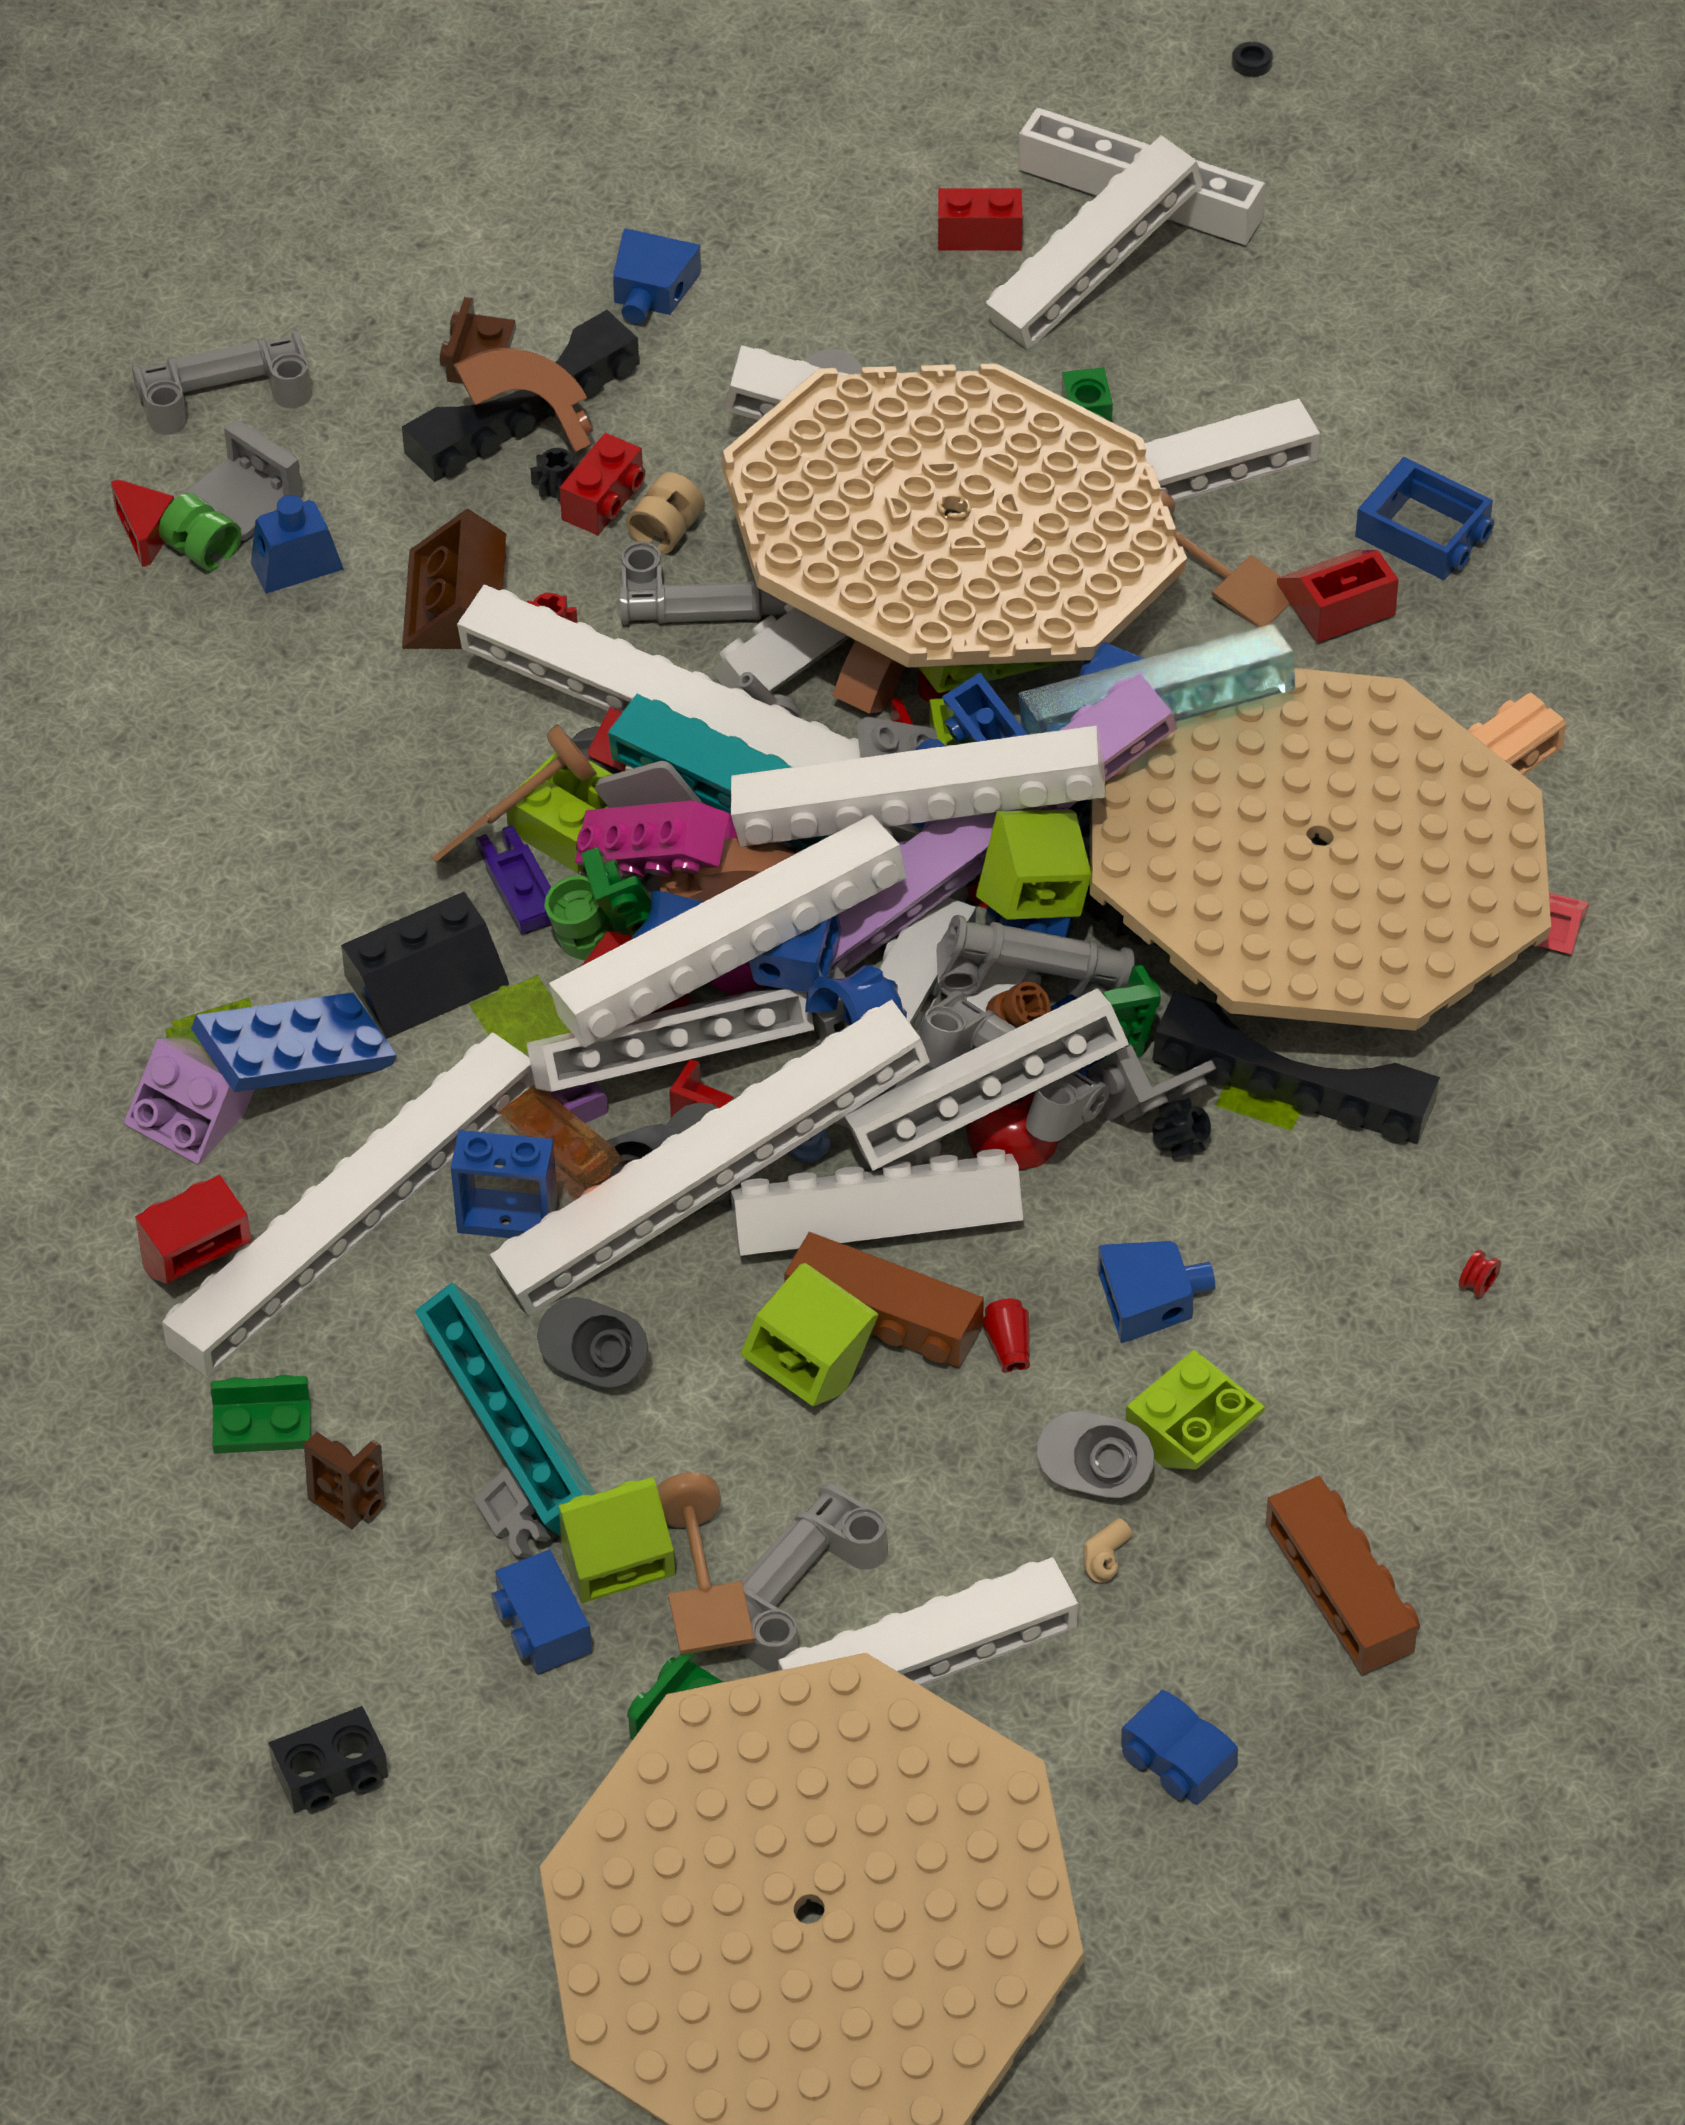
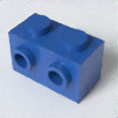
(978, 713)
(542, 1612)

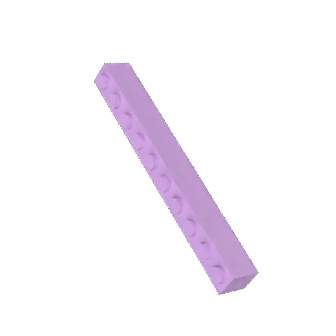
(955, 849)

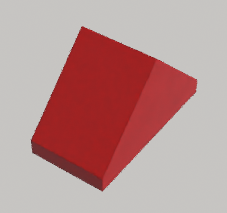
(140, 515)

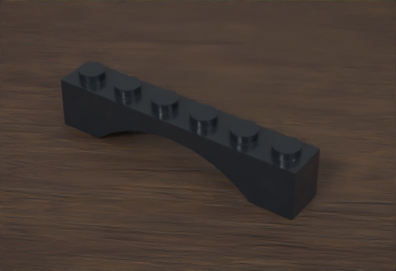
(454, 436)
(1379, 1099)

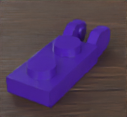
(517, 879)

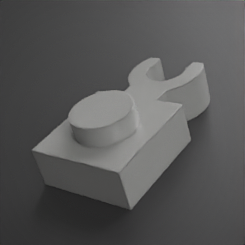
(510, 1512)

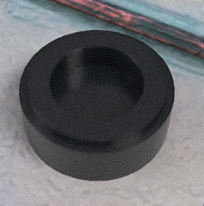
(1252, 59)

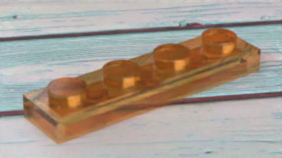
(577, 1147)

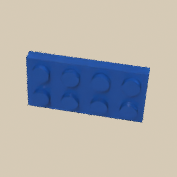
(293, 1042)

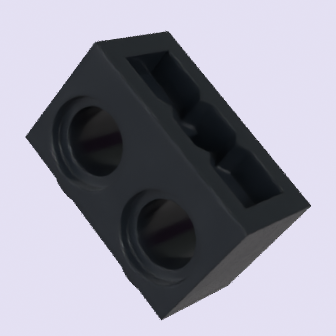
(324, 1750)

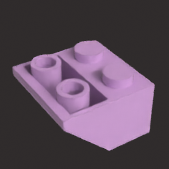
(185, 1100)

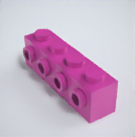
(656, 837)

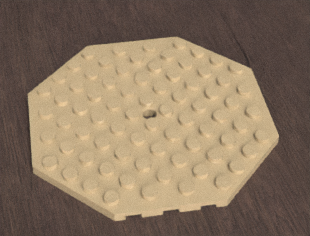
(1051, 537)
(1406, 908)
(833, 1788)

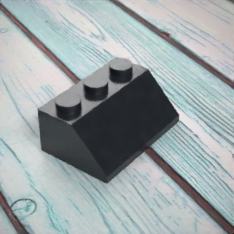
(424, 965)

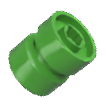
(199, 530)
(576, 916)

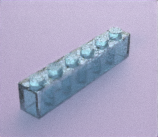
(1186, 679)

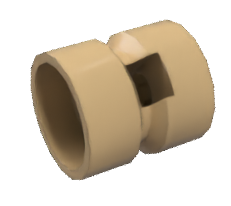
(666, 511)

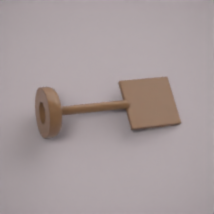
(1247, 590)
(568, 755)
(709, 1614)

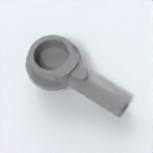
(758, 691)

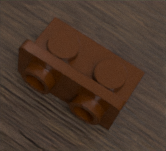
(472, 335)
(344, 1483)

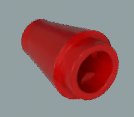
(1008, 1332)

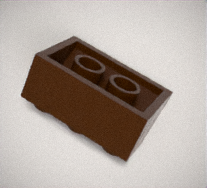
(446, 577)

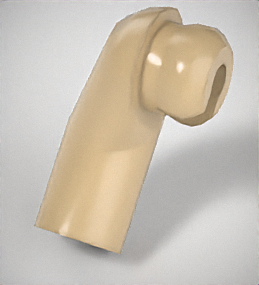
(1099, 1550)

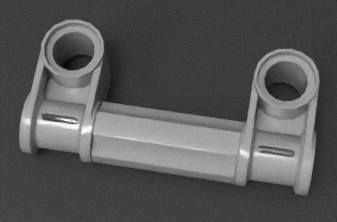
(280, 360)
(648, 599)
(972, 948)
(1056, 1109)
(832, 1524)

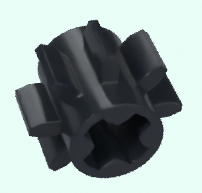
(552, 470)
(1181, 1128)

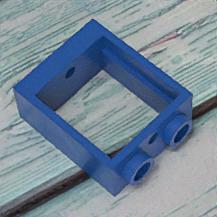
(1437, 492)
(523, 1157)

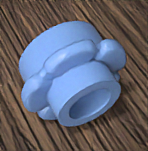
(812, 1150)

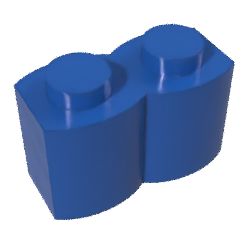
(1178, 1747)

